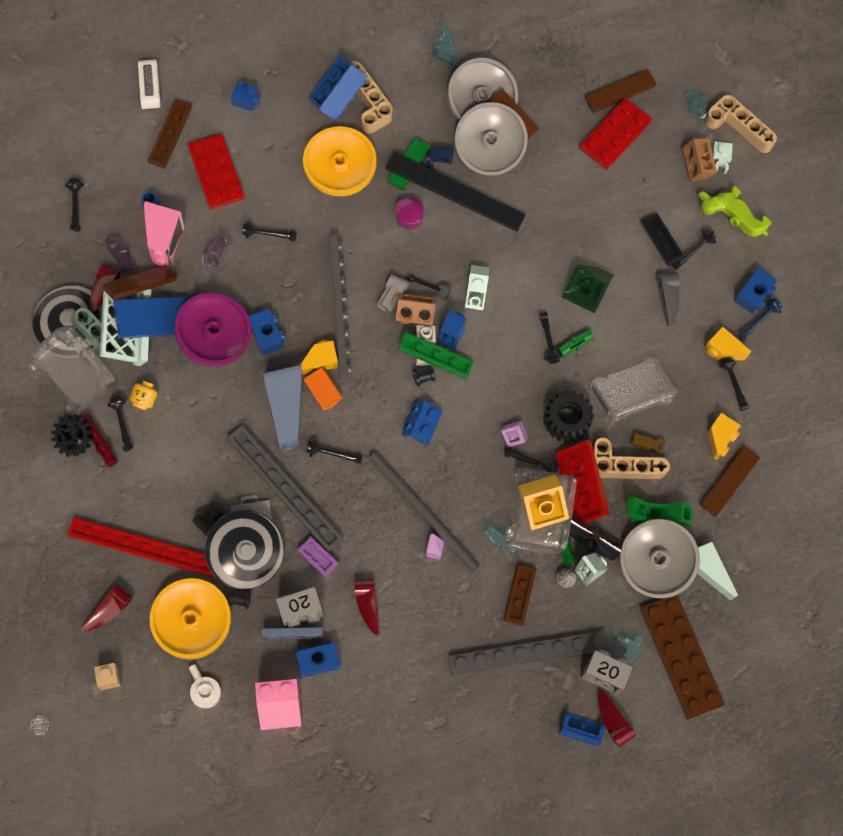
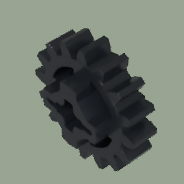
(64, 438)

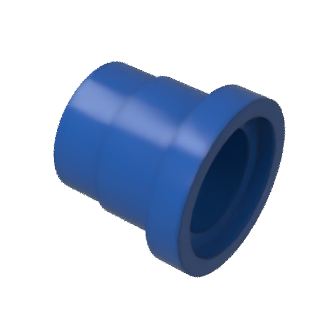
(149, 195)

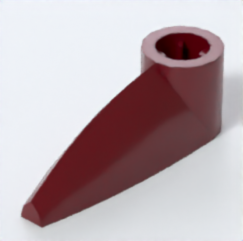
(104, 275)
(367, 604)
(110, 607)
(614, 721)

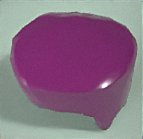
(409, 213)

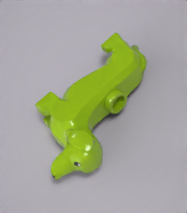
(736, 210)

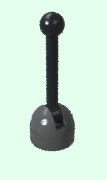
(442, 290)

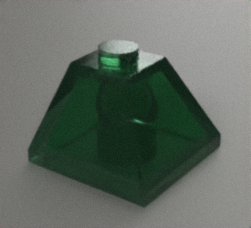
(587, 286)

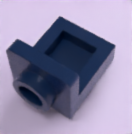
(441, 155)

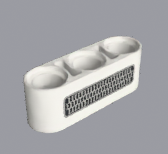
(149, 84)

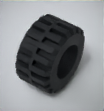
(575, 403)

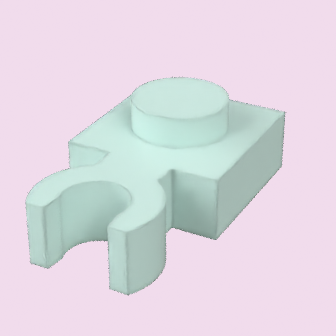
(722, 154)

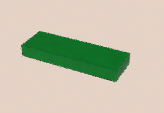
(416, 152)

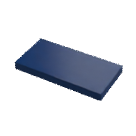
(147, 316)

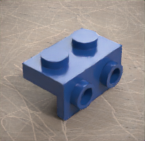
(422, 421)

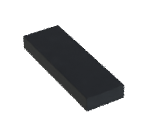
(662, 239)

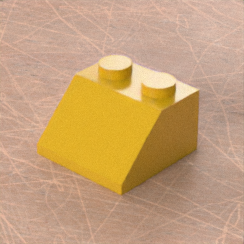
(543, 502)

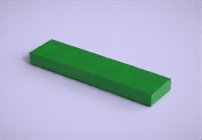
(435, 355)

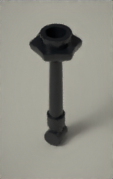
(74, 185)
(248, 230)
(708, 237)
(553, 356)
(728, 365)
(117, 403)
(313, 448)
(551, 466)

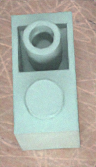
(477, 287)

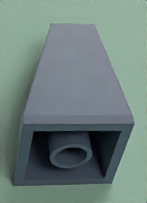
(285, 400)

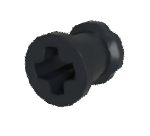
(423, 375)
(240, 598)

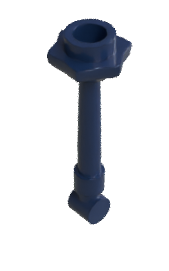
(773, 306)

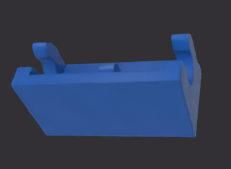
(582, 730)

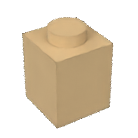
(107, 676)

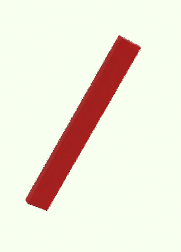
(139, 546)

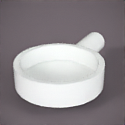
(204, 691)

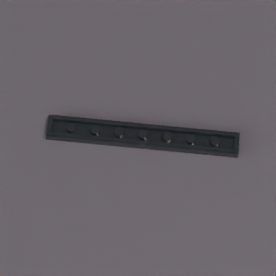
(455, 192)

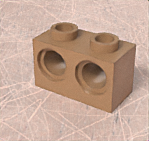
(699, 159)
(416, 304)

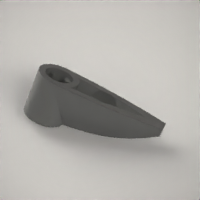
(668, 288)

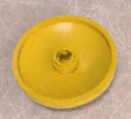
(339, 161)
(190, 618)

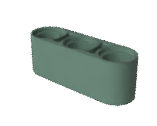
(85, 328)

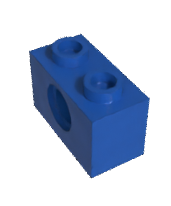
(760, 281)
(452, 330)
(266, 342)
(309, 667)

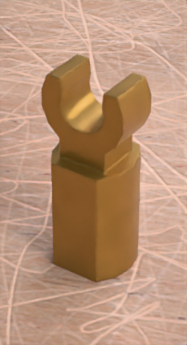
(648, 443)

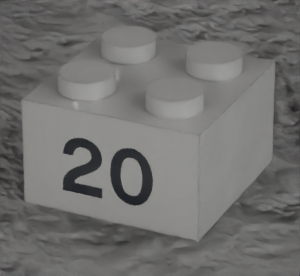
(300, 608)
(607, 672)

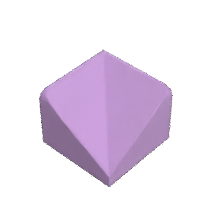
(514, 433)
(434, 547)

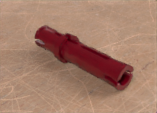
(100, 443)

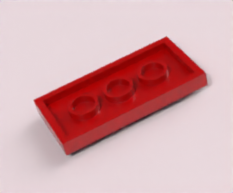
(616, 133)
(216, 171)
(589, 493)

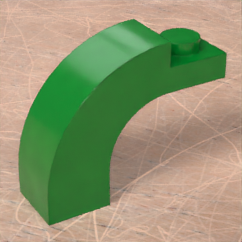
(643, 511)

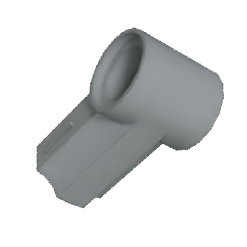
(390, 296)

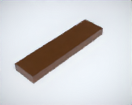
(617, 92)
(170, 133)
(139, 282)
(730, 482)

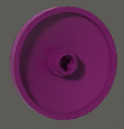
(212, 329)

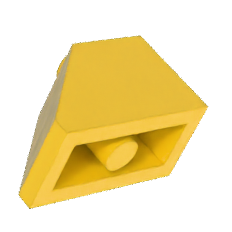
(726, 345)
(320, 356)

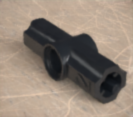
(594, 540)

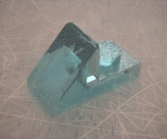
(445, 50)

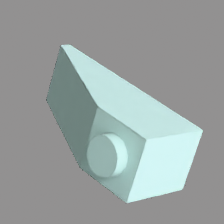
(591, 568)
(714, 572)

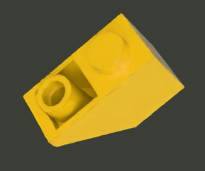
(721, 434)

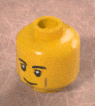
(143, 395)

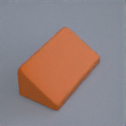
(323, 389)

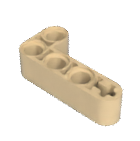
(375, 107)
(743, 126)
(630, 464)

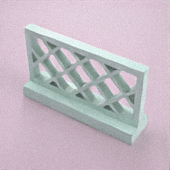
(139, 345)

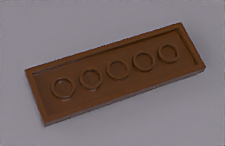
(682, 657)

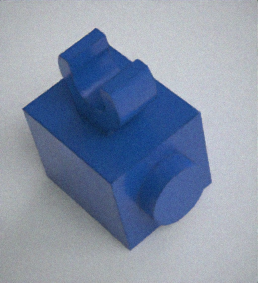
(245, 96)

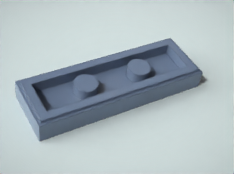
(292, 633)

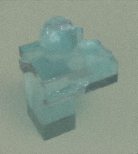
(696, 104)
(498, 540)
(633, 647)

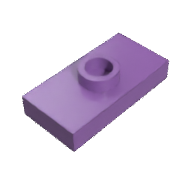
(317, 557)

